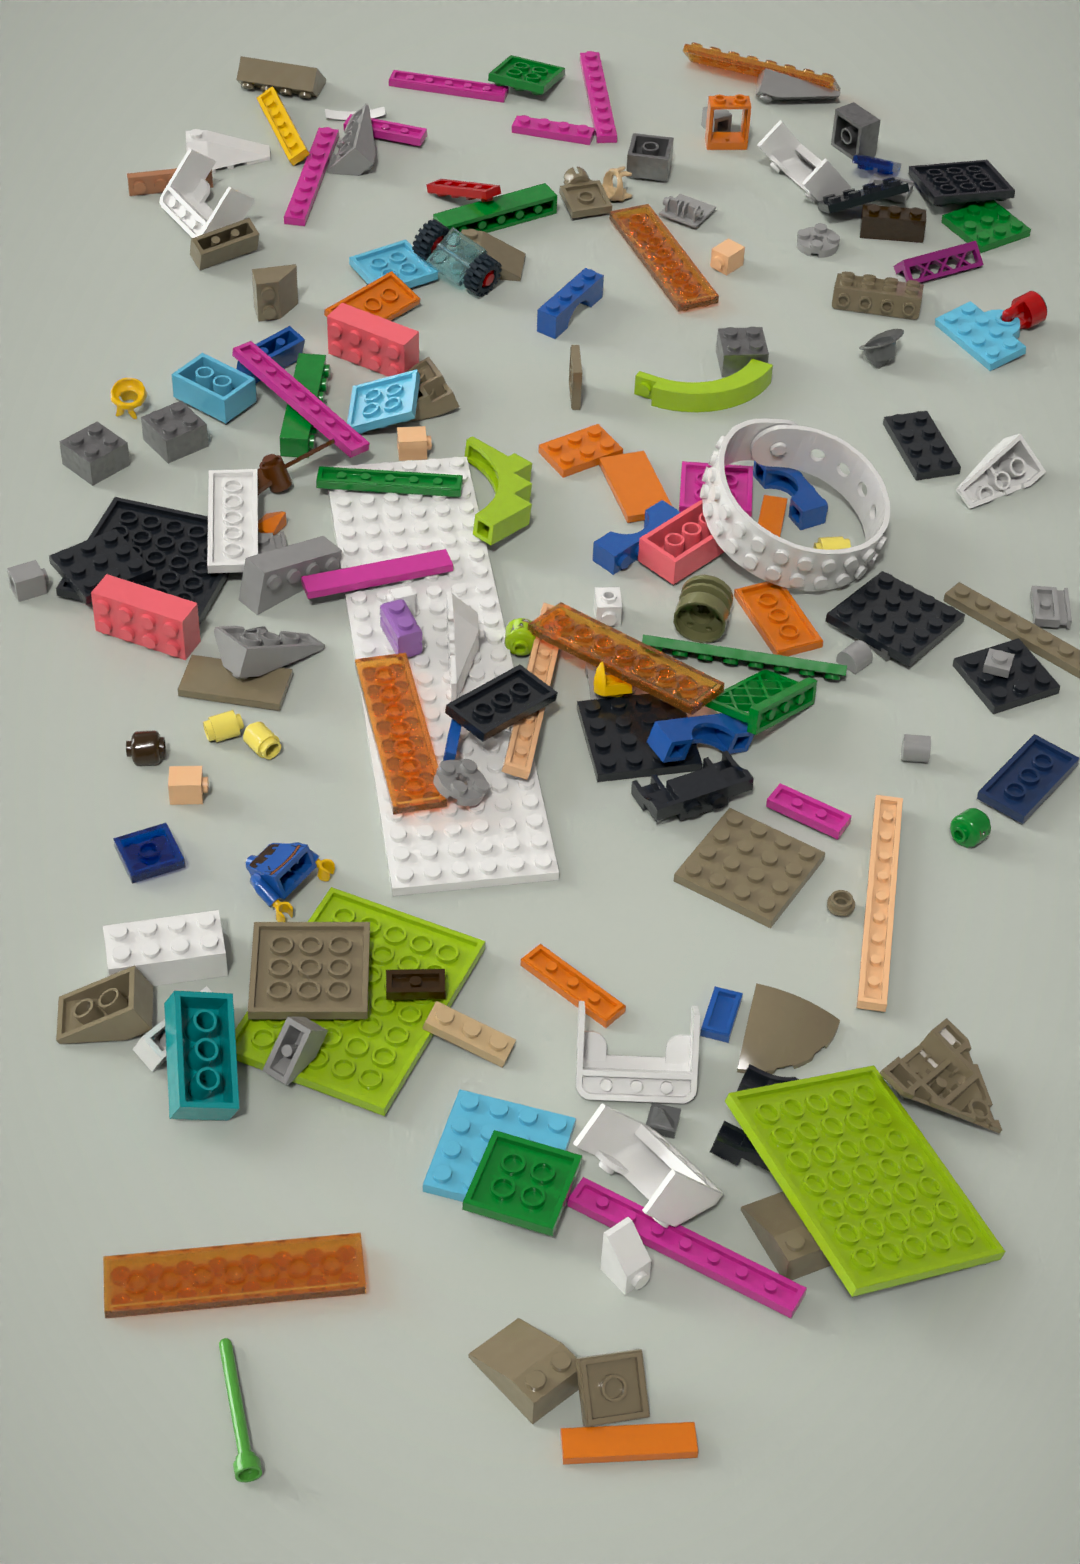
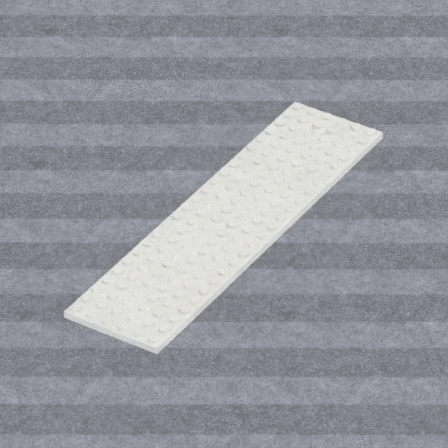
(508, 831)

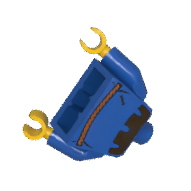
(281, 870)

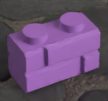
(401, 628)

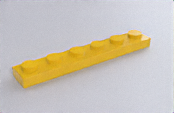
(283, 126)

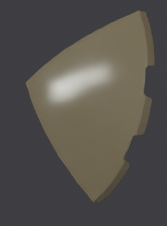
(434, 393)
(784, 1031)

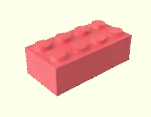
(371, 341)
(679, 545)
(146, 616)

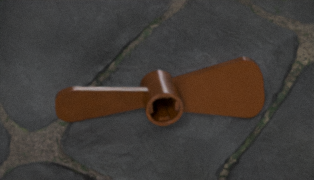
(274, 473)

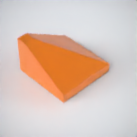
(272, 522)

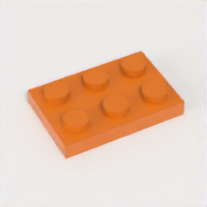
(579, 450)

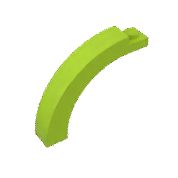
(707, 395)

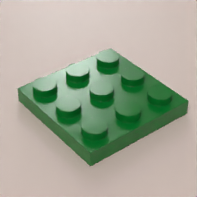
(526, 75)
(986, 224)
(522, 1183)

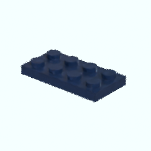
(1028, 778)

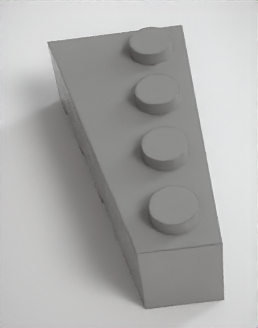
(277, 573)

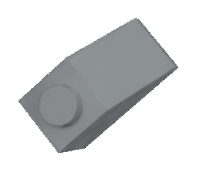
(294, 1048)

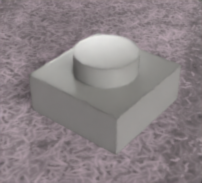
(998, 663)

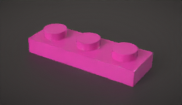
(808, 811)

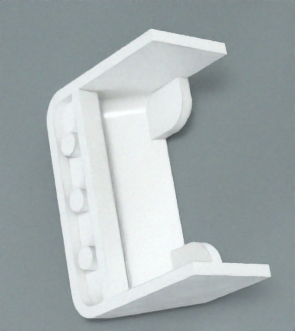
(801, 165)
(187, 193)
(637, 1077)
(651, 1164)

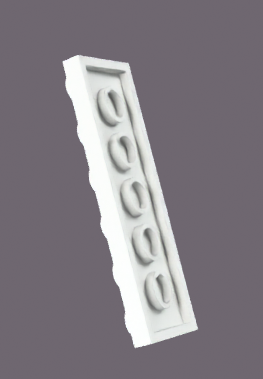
(232, 519)

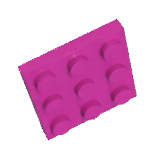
(737, 476)

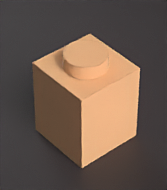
(727, 256)
(413, 443)
(187, 785)

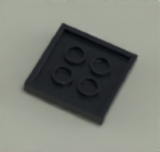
(92, 559)
(1025, 684)

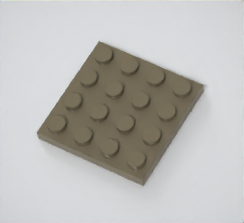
(749, 867)
(309, 970)

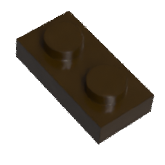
(415, 984)

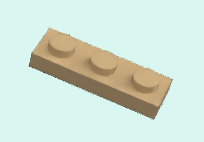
(469, 1034)

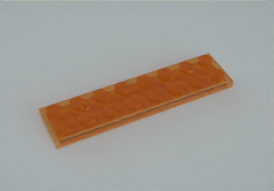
(751, 66)
(664, 257)
(626, 658)
(399, 732)
(233, 1275)

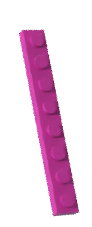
(598, 97)
(311, 177)
(301, 399)
(691, 1249)

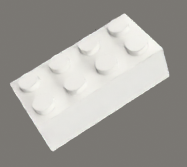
(168, 948)

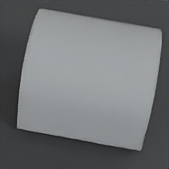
(855, 656)
(916, 748)

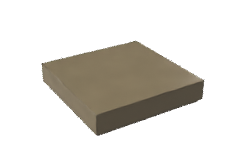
(575, 377)
(612, 1387)

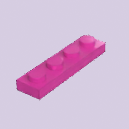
(553, 130)
(396, 132)

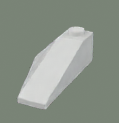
(226, 149)
(1001, 472)
(462, 641)

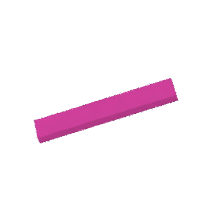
(448, 86)
(376, 573)

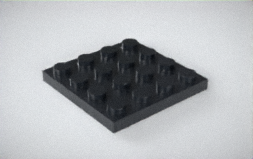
(961, 182)
(895, 618)
(618, 735)

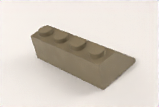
(282, 76)

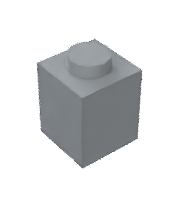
(721, 121)
(27, 580)

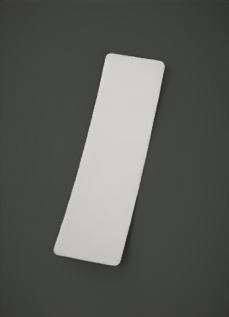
(343, 115)

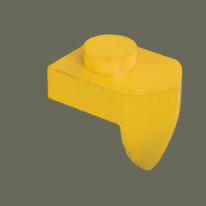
(609, 685)

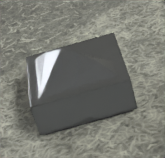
(664, 1119)

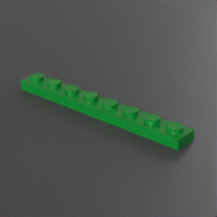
(755, 659)

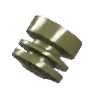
(703, 608)

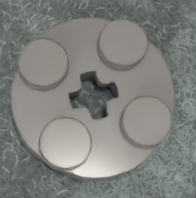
(818, 241)
(461, 781)

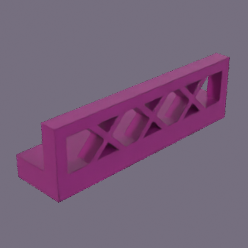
(940, 258)

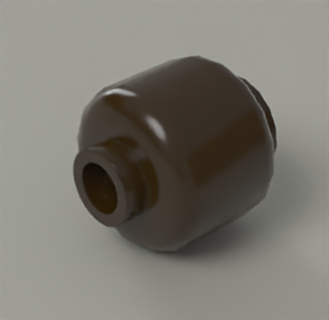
(146, 748)

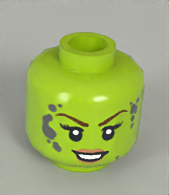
(518, 637)

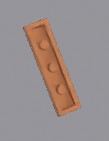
(153, 181)

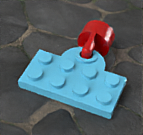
(993, 334)

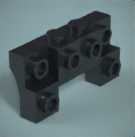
(695, 791)
(732, 1141)

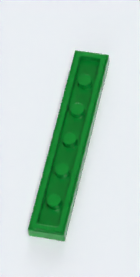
(389, 481)

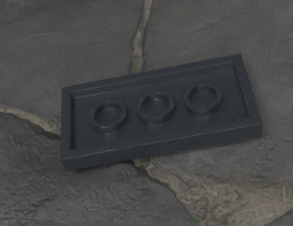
(868, 194)
(921, 445)
(501, 702)

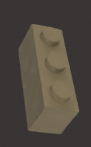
(224, 244)

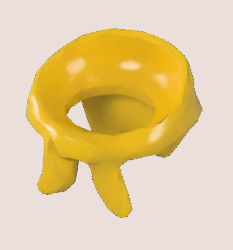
(128, 390)

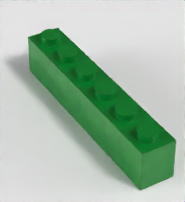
(502, 211)
(296, 432)

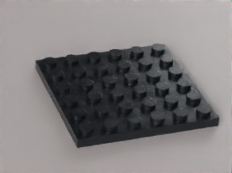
(170, 543)

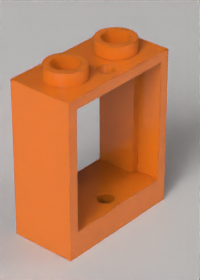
(728, 140)

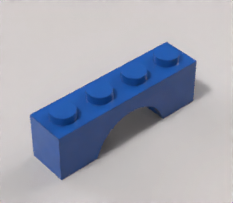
(556, 312)
(806, 505)
(618, 550)
(674, 737)

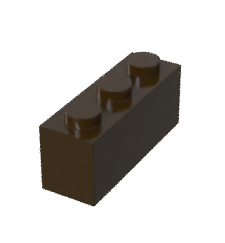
(893, 223)

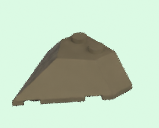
(944, 1077)

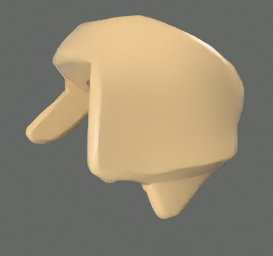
(614, 193)

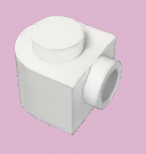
(404, 593)

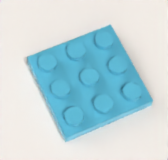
(395, 258)
(384, 401)

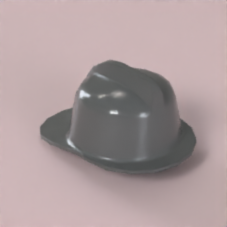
(882, 347)

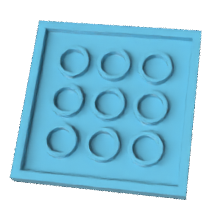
(470, 1129)

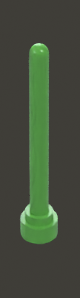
(246, 1464)

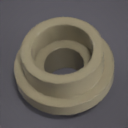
(841, 903)

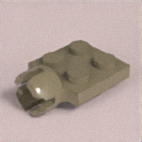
(583, 196)

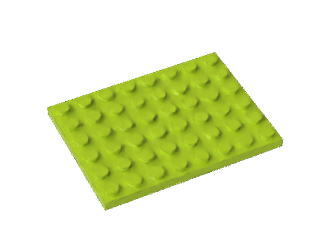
(373, 1057)
(864, 1179)

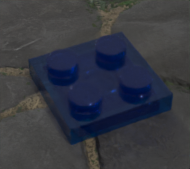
(869, 163)
(149, 852)

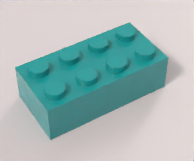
(201, 1056)

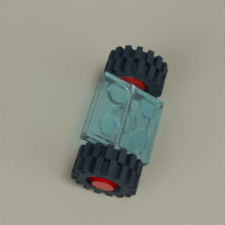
(457, 257)

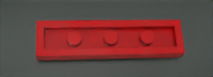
(464, 189)

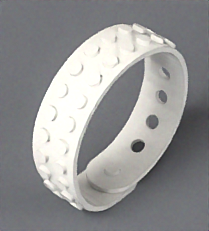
(762, 552)

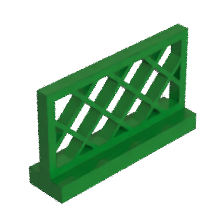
(765, 700)

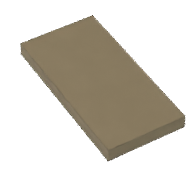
(210, 680)

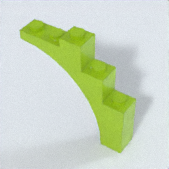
(512, 488)

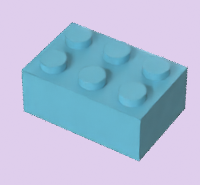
(214, 387)

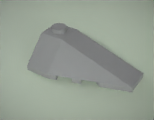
(779, 86)
(356, 147)
(261, 652)

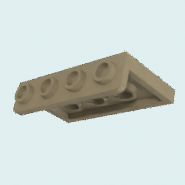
(877, 295)

